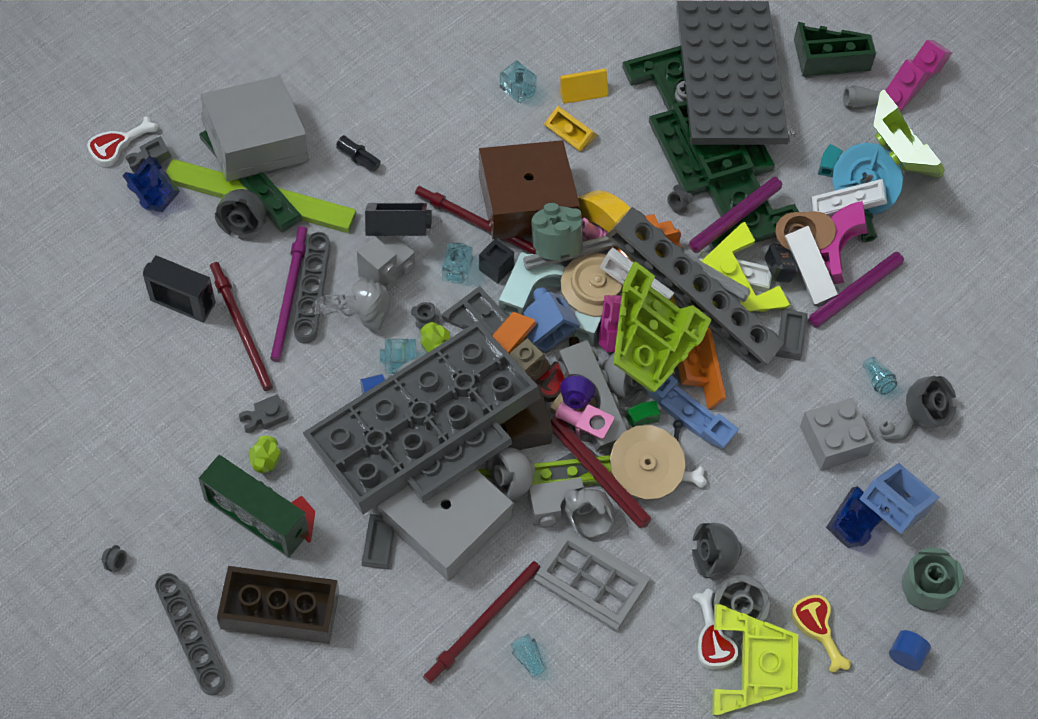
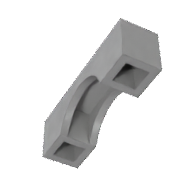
(582, 360)

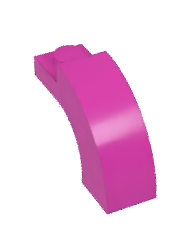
(848, 223)

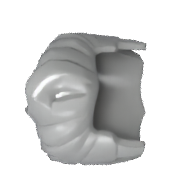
(371, 302)
(589, 512)

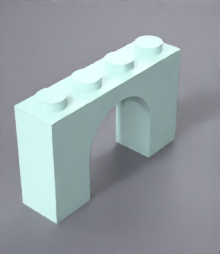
(524, 282)

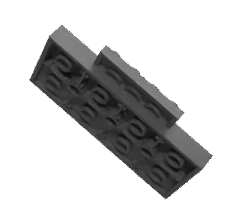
(425, 421)

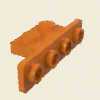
(703, 370)

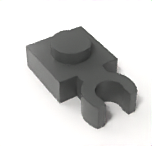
(154, 148)
(267, 412)

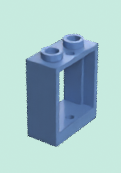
(890, 490)

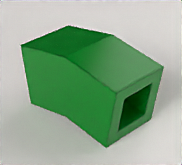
(643, 413)

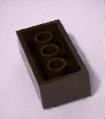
(278, 604)

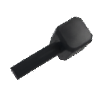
(780, 263)

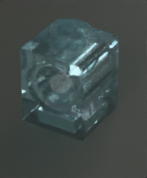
(518, 82)
(453, 271)
(397, 353)

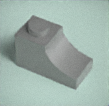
(548, 500)

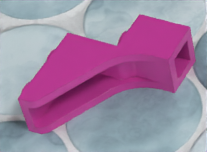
(916, 72)

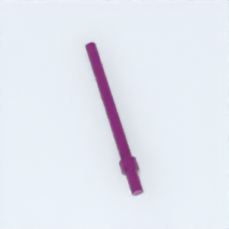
(298, 252)

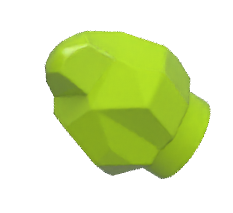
(433, 335)
(264, 454)

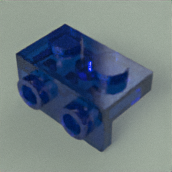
(152, 185)
(853, 520)

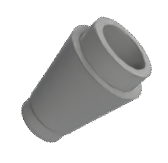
(860, 97)

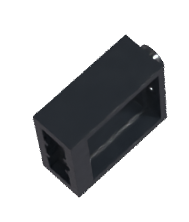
(397, 219)
(179, 288)

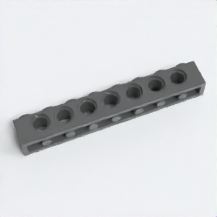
(737, 337)

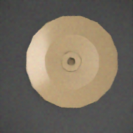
(586, 284)
(647, 462)

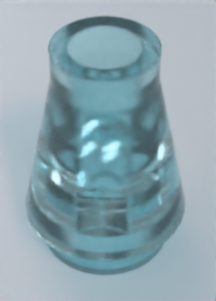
(881, 378)
(528, 654)

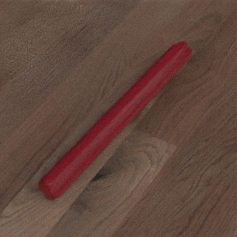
(600, 473)

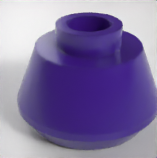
(577, 391)

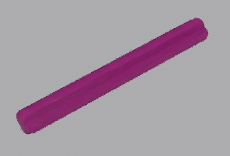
(735, 215)
(856, 289)

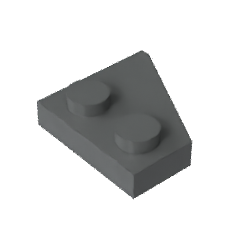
(474, 308)

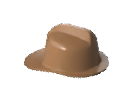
(820, 224)

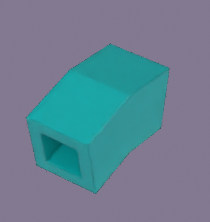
(829, 160)

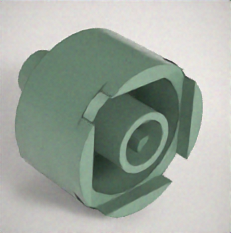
(557, 231)
(932, 579)

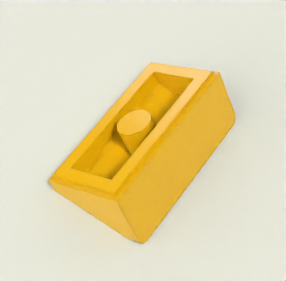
(583, 86)
(570, 129)

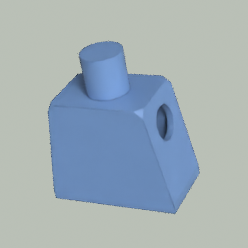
(553, 319)

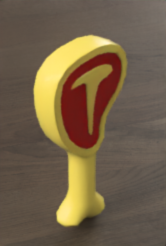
(811, 618)

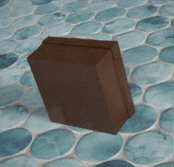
(521, 181)

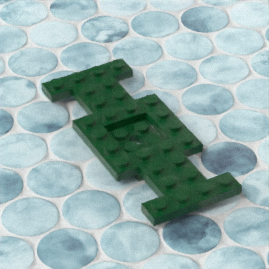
(723, 170)

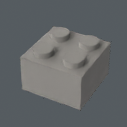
(836, 434)

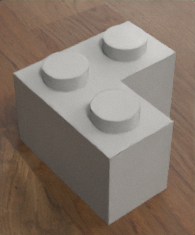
(385, 261)

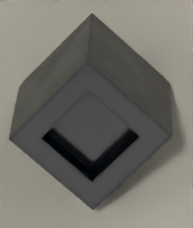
(496, 261)

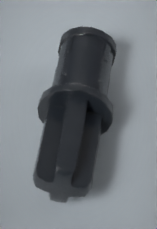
(357, 153)

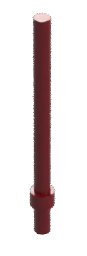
(440, 201)
(224, 287)
(447, 658)

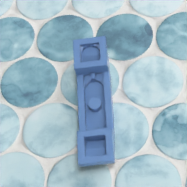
(693, 415)

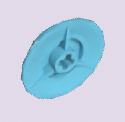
(865, 160)

